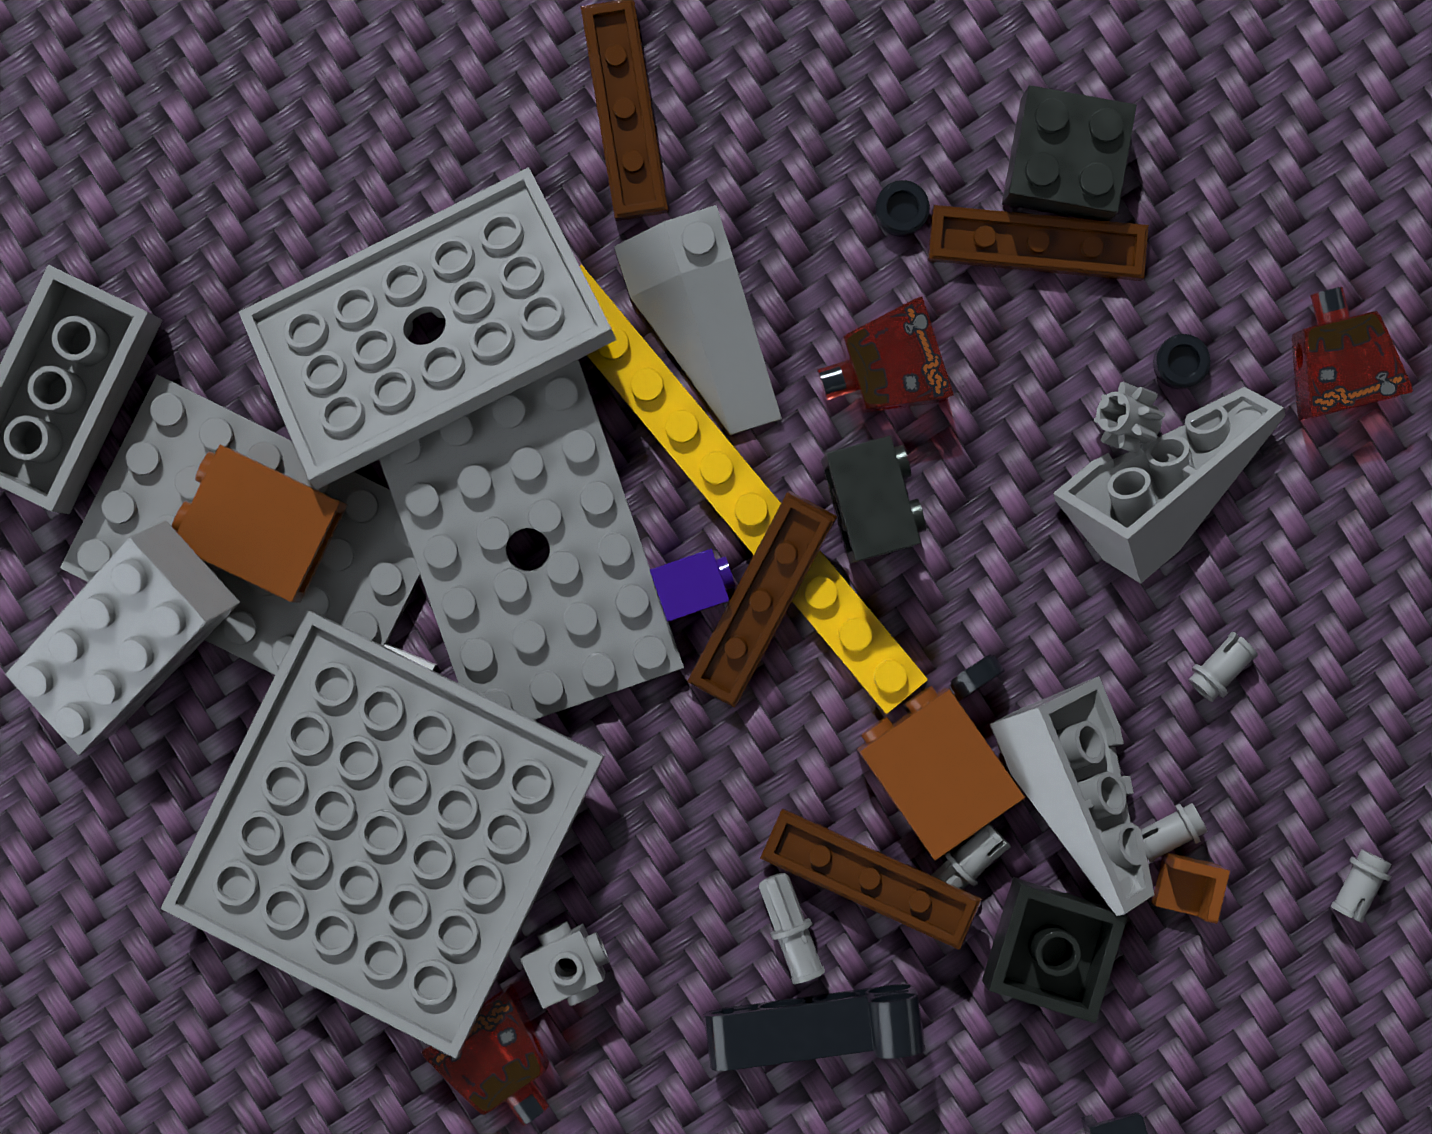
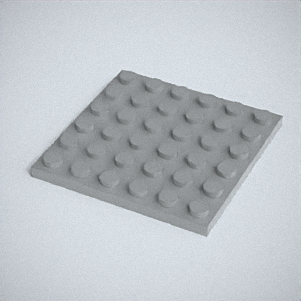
(382, 833)

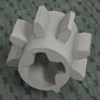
(1129, 417)

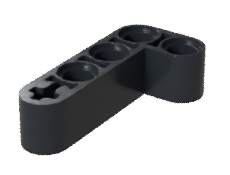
(816, 1027)

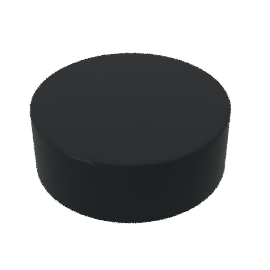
(902, 208)
(1181, 361)
(976, 676)

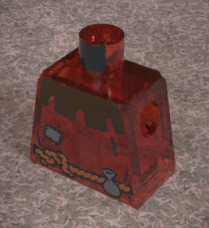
(1344, 359)
(890, 362)
(498, 1060)

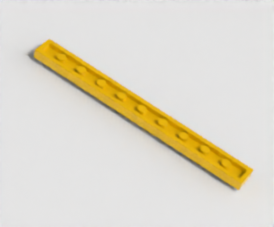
(748, 506)

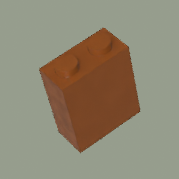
(258, 523)
(939, 770)

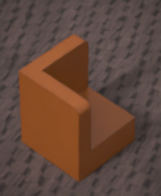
(1191, 886)

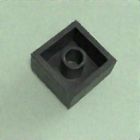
(1069, 154)
(873, 499)
(1054, 950)

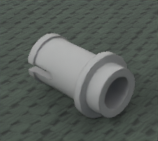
(1222, 667)
(1173, 831)
(1361, 885)

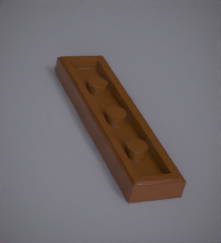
(624, 109)
(1038, 243)
(762, 598)
(871, 878)

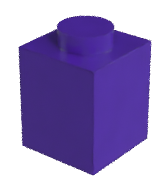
(692, 584)

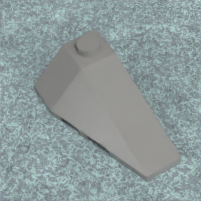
(695, 303)
(1153, 500)
(1071, 773)

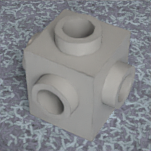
(554, 981)

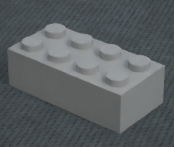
(66, 386)
(122, 636)

